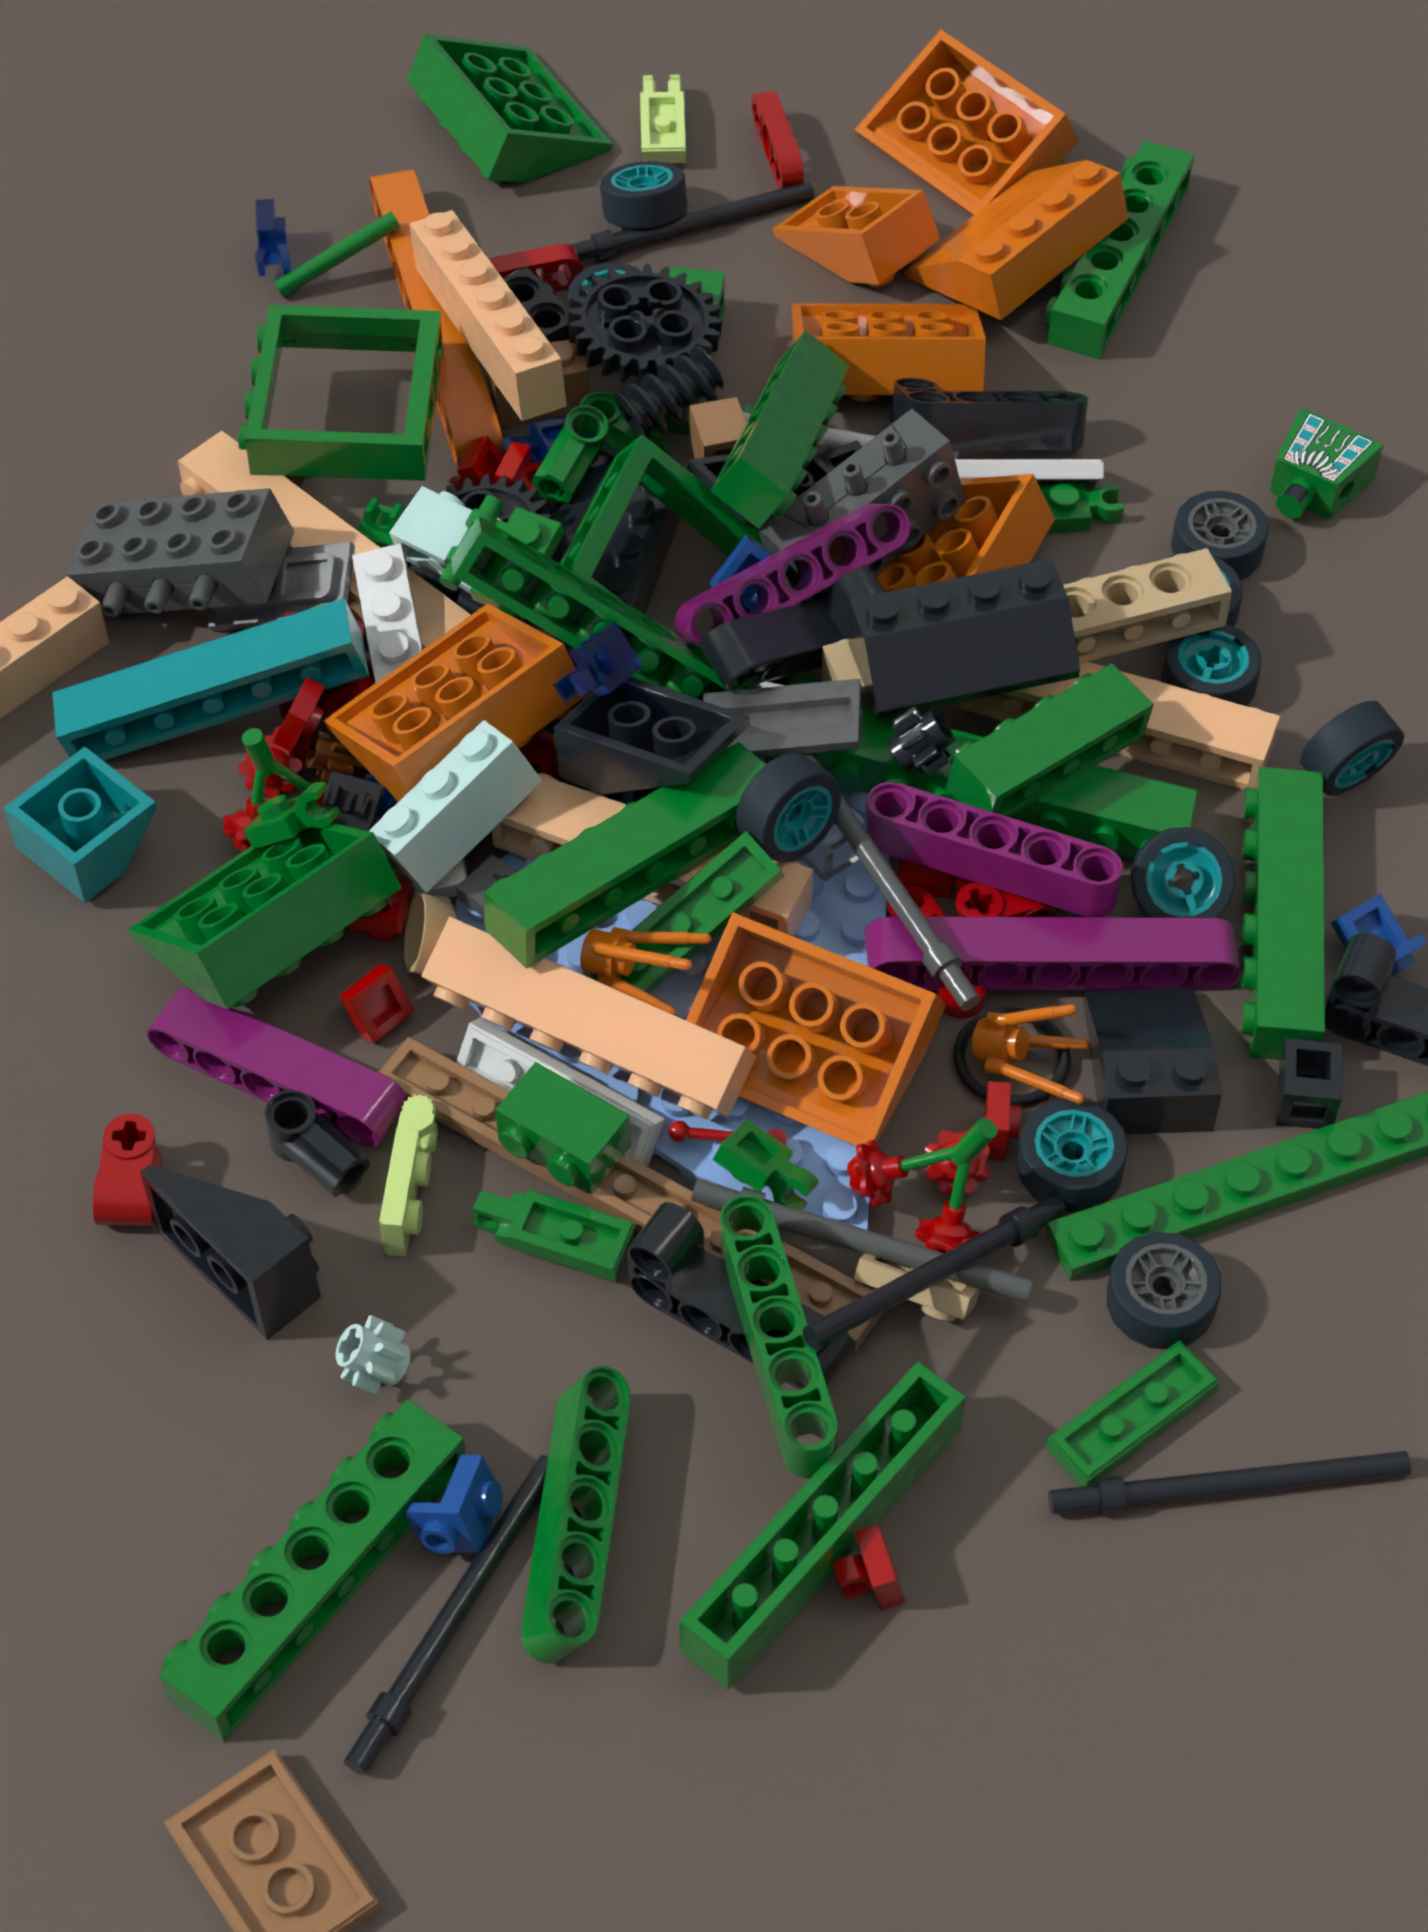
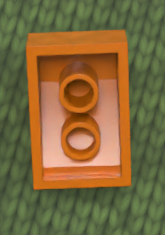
(862, 231)

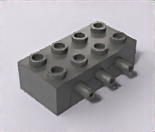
(901, 467)
(182, 552)

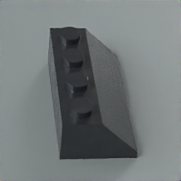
(963, 638)

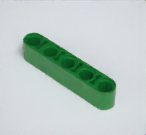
(777, 1358)
(560, 1532)

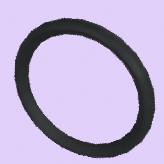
(980, 1090)

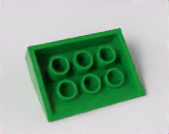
(503, 108)
(268, 911)

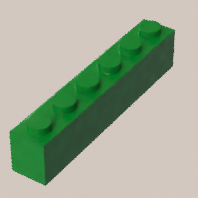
(782, 432)
(618, 860)
(1286, 910)
(818, 1525)

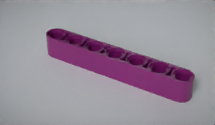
(1067, 952)

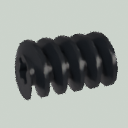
(669, 392)

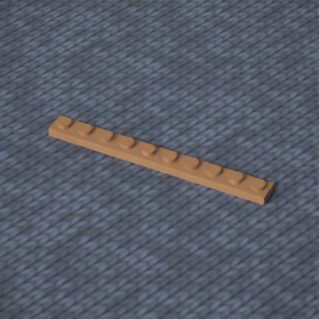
(629, 1190)

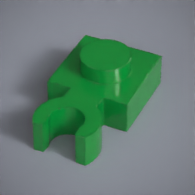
(1076, 508)

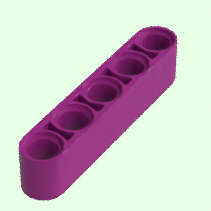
(815, 564)
(993, 849)
(270, 1060)

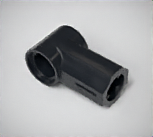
(314, 1145)

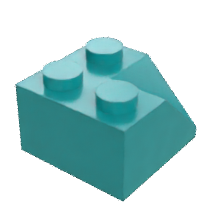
(81, 823)

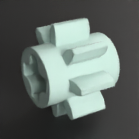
(372, 1355)

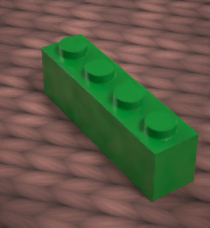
(1050, 743)

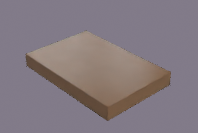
(271, 1855)

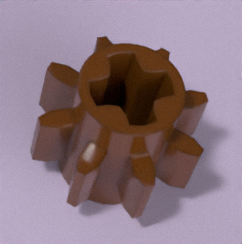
(329, 755)

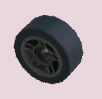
(1226, 525)
(1166, 1262)

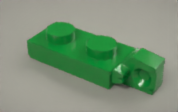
(557, 1231)

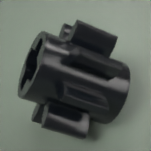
(921, 741)

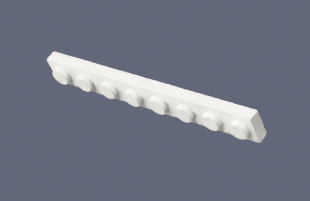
(394, 637)

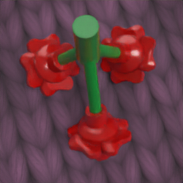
(268, 771)
(955, 1161)

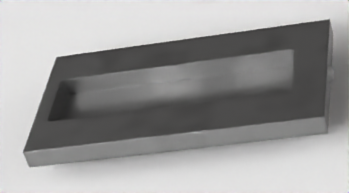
(304, 581)
(797, 717)

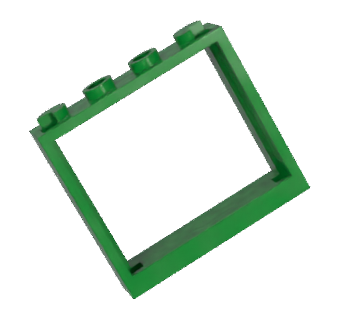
(333, 452)
(669, 483)

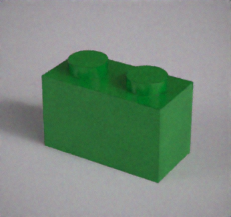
(562, 1128)

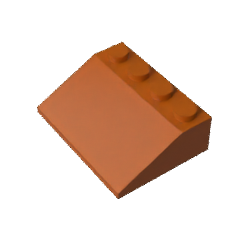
(966, 125)
(1024, 237)
(898, 342)
(990, 532)
(473, 673)
(825, 1030)

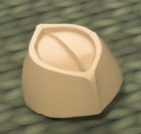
(423, 928)

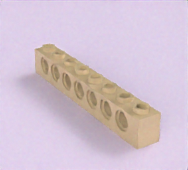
(1116, 611)

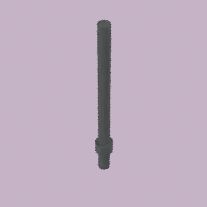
(938, 956)
(866, 1241)

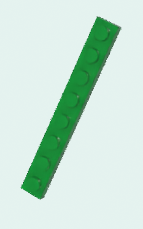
(1245, 1185)

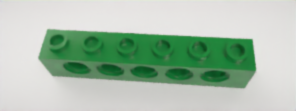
(1109, 273)
(576, 608)
(226, 1694)

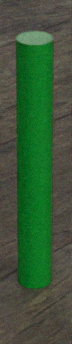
(337, 254)

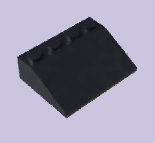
(637, 546)

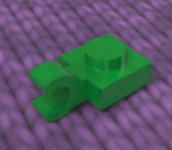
(285, 818)
(763, 1161)

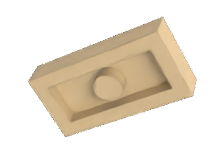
(942, 1301)

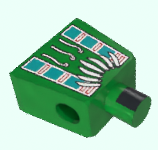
(1322, 466)

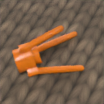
(615, 955)
(1001, 1042)

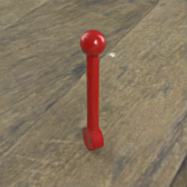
(680, 1131)

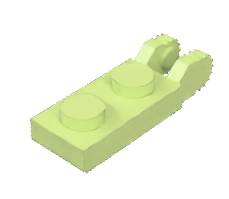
(662, 122)
(408, 1169)

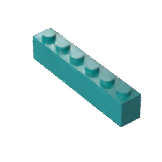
(210, 682)

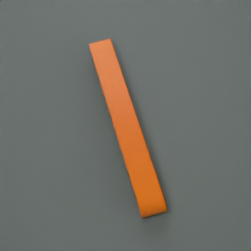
(462, 391)

